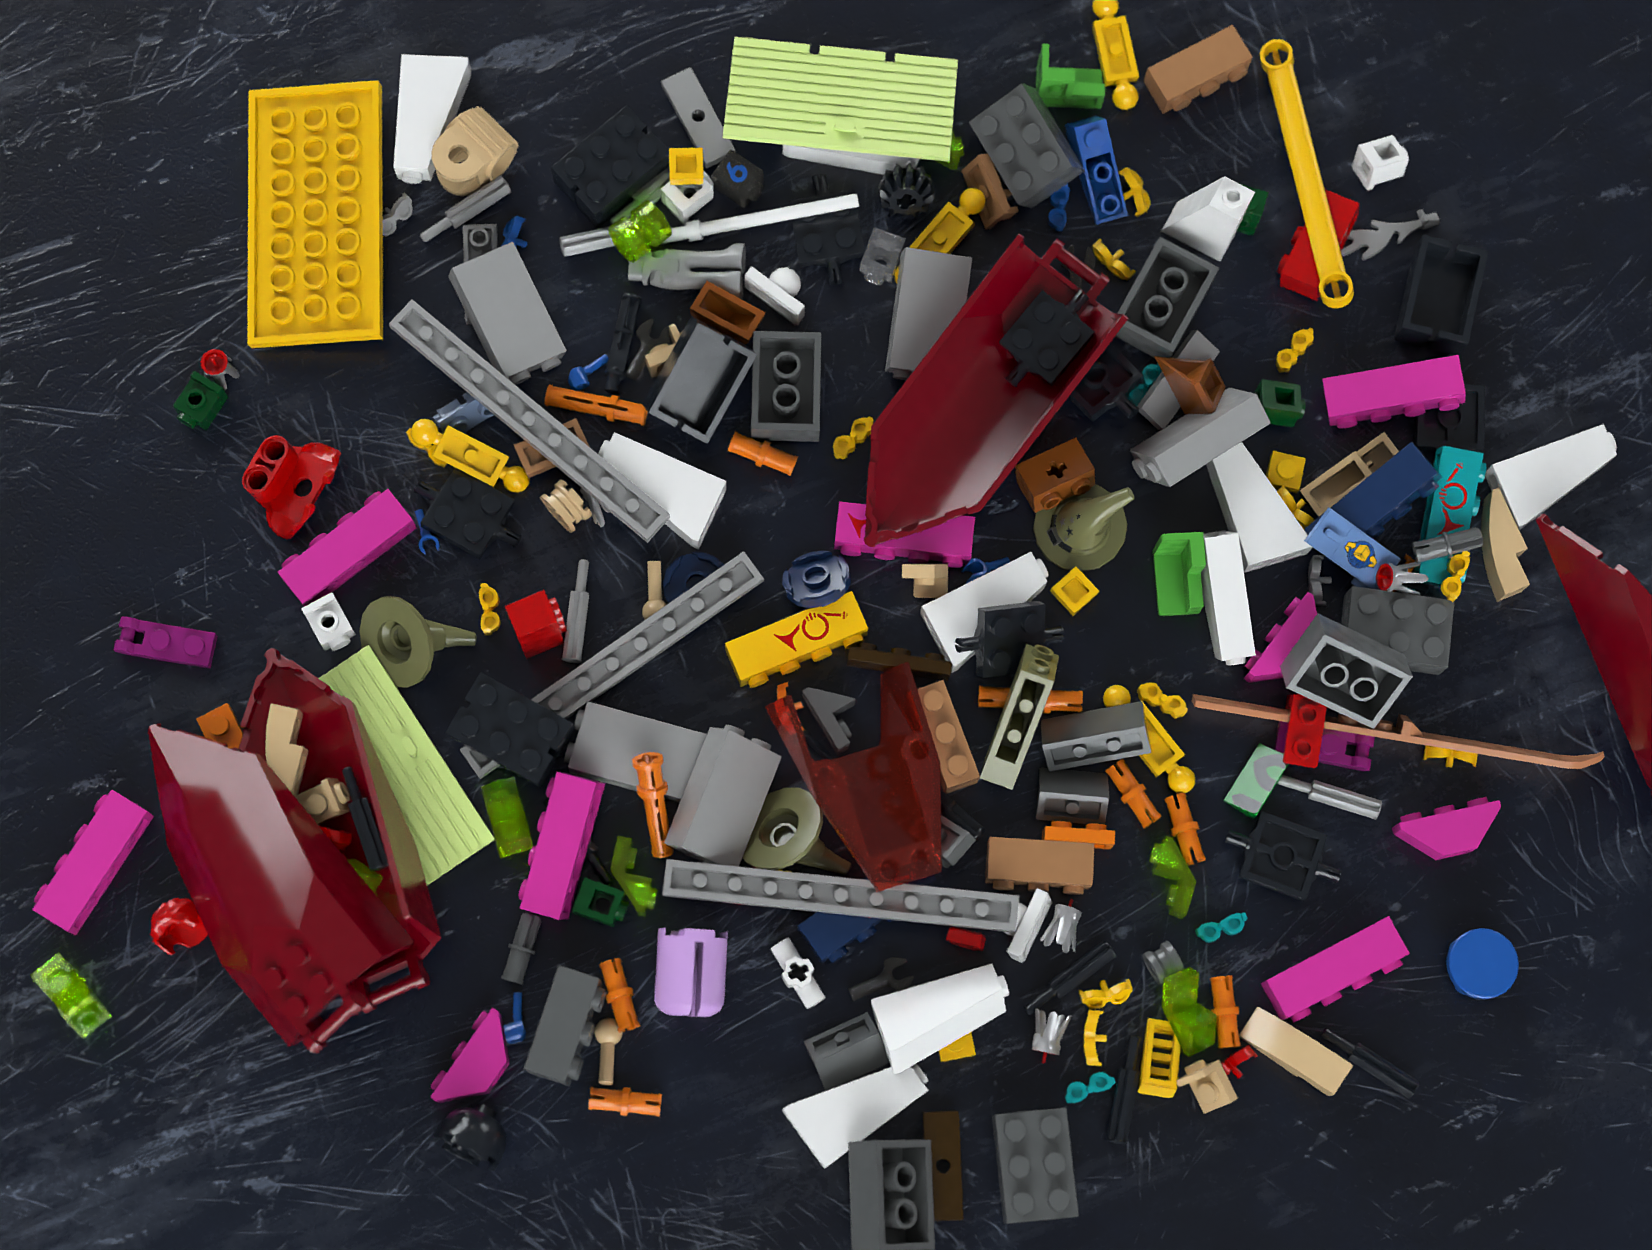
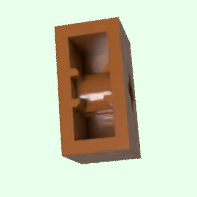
(1055, 475)

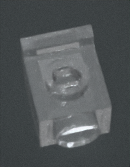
(881, 246)

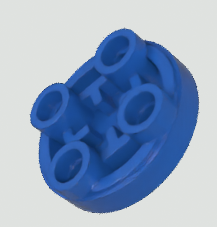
(1482, 963)

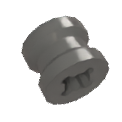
(1163, 962)

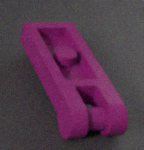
(166, 642)
(1334, 747)

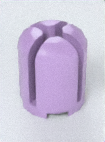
(690, 972)

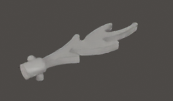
(1377, 240)

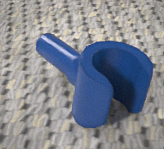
(578, 375)
(425, 534)
(979, 568)
(515, 1031)

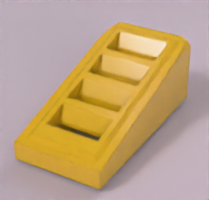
(1155, 1086)

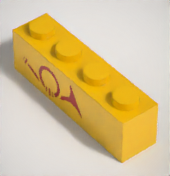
(795, 640)

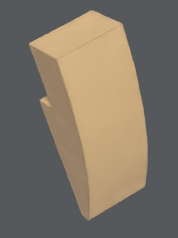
(1348, 474)
(1501, 547)
(281, 749)
(1295, 1051)

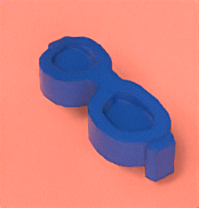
(1057, 217)
(512, 230)

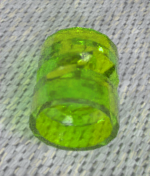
(636, 234)

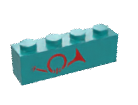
(1451, 504)

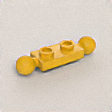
(1115, 53)
(950, 224)
(470, 455)
(1163, 748)

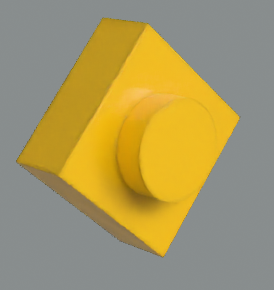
(686, 166)
(1285, 470)
(1074, 591)
(958, 1049)

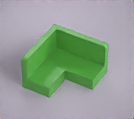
(1068, 85)
(1177, 572)

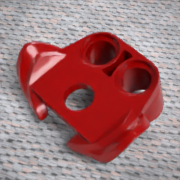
(285, 509)

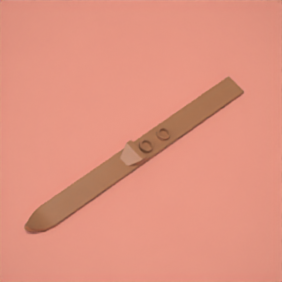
(1406, 732)

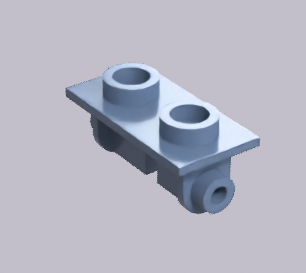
(462, 416)

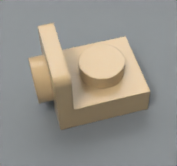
(660, 353)
(929, 579)
(325, 800)
(1208, 1084)

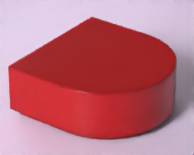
(966, 938)

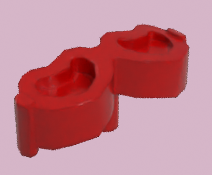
(1236, 1058)

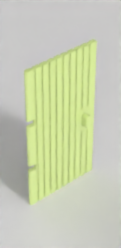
(840, 99)
(428, 794)

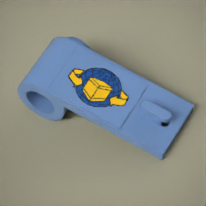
(1350, 548)

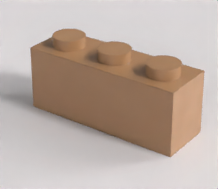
(1198, 70)
(955, 757)
(1039, 864)

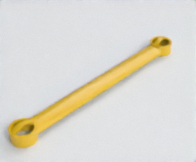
(1306, 173)

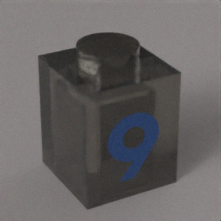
(738, 179)

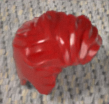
(177, 924)

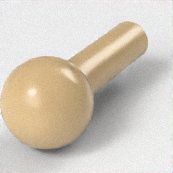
(654, 590)
(607, 1035)

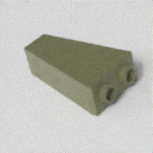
(1020, 715)

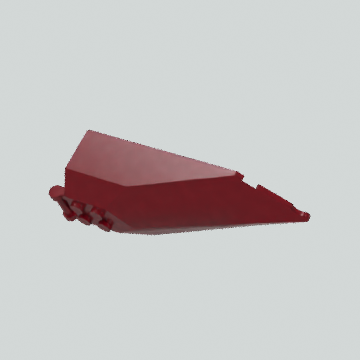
(956, 417)
(1618, 629)
(335, 741)
(269, 886)

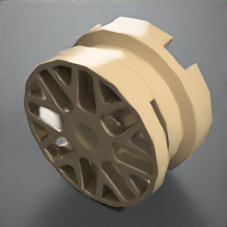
(566, 506)

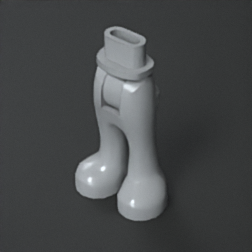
(672, 269)

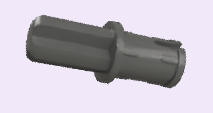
(1447, 544)
(521, 948)

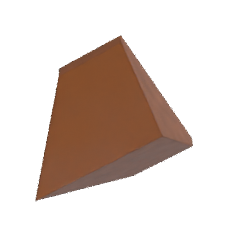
(726, 312)
(1194, 383)

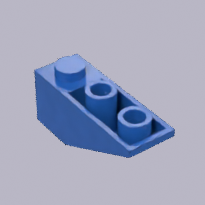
(1100, 180)

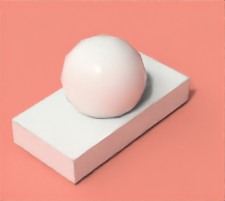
(777, 291)
(1028, 925)

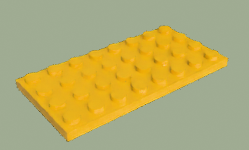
(315, 214)

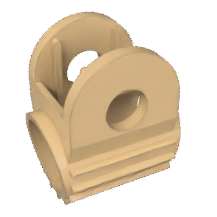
(477, 142)

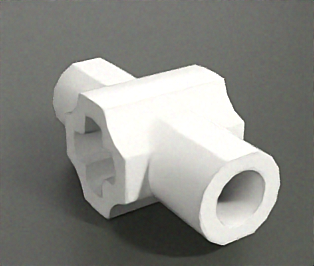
(787, 957)

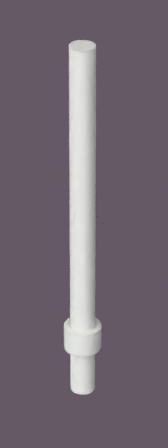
(696, 230)

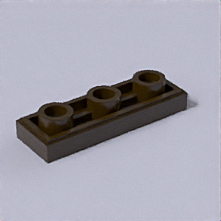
(868, 657)
(944, 1134)

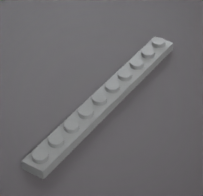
(529, 421)
(641, 644)
(840, 896)

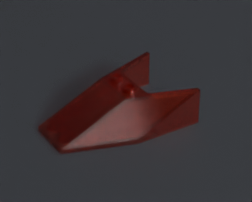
(881, 797)

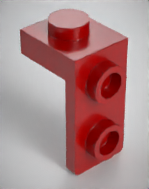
(1303, 731)

